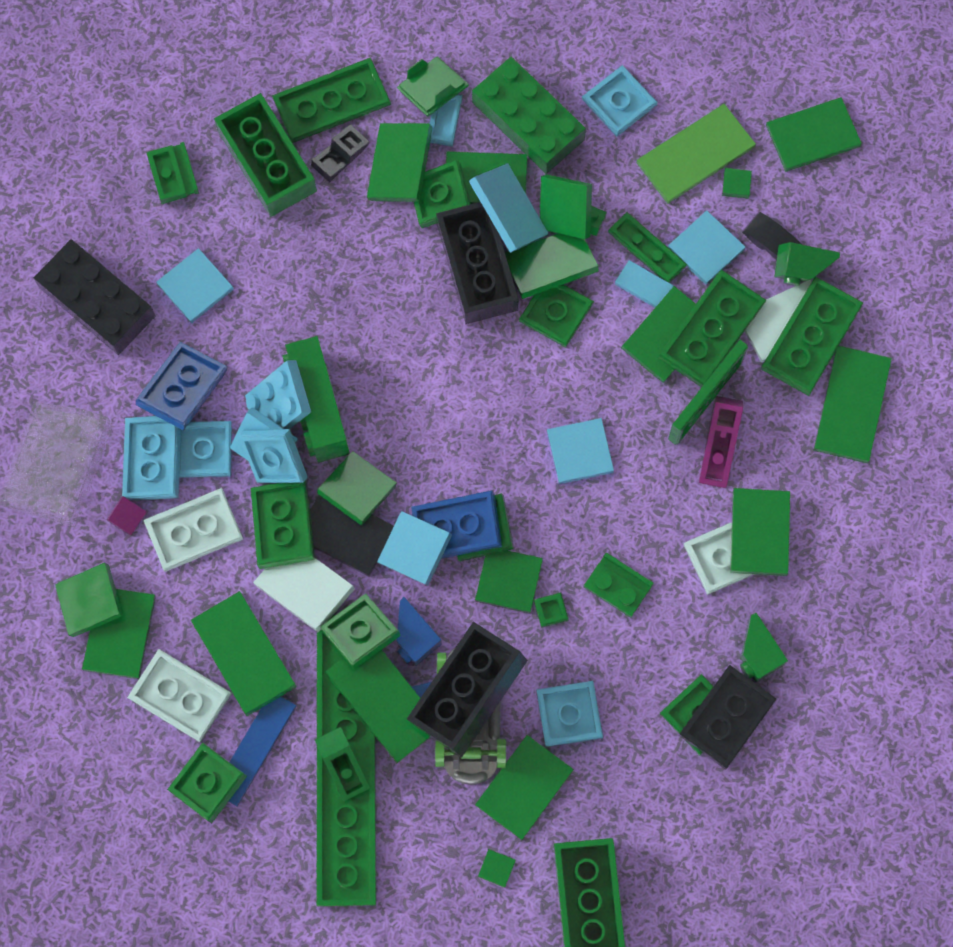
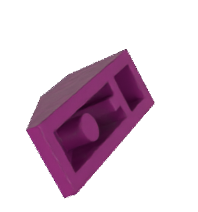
(721, 441)

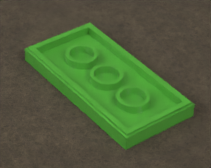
(695, 153)

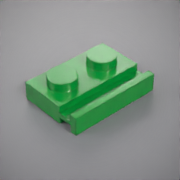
(172, 173)
(618, 585)

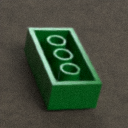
(528, 115)
(265, 154)
(324, 426)
(589, 893)

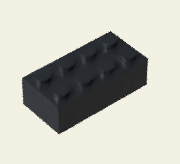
(477, 263)
(94, 297)
(467, 689)

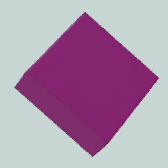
(126, 515)

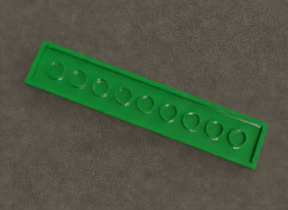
(343, 827)

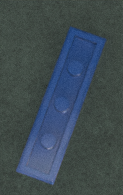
(259, 742)

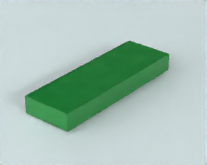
(647, 248)

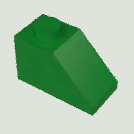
(802, 262)
(760, 651)
(342, 764)

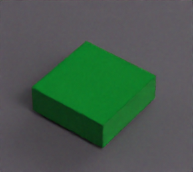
(736, 183)
(551, 610)
(496, 868)

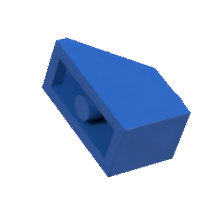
(416, 637)

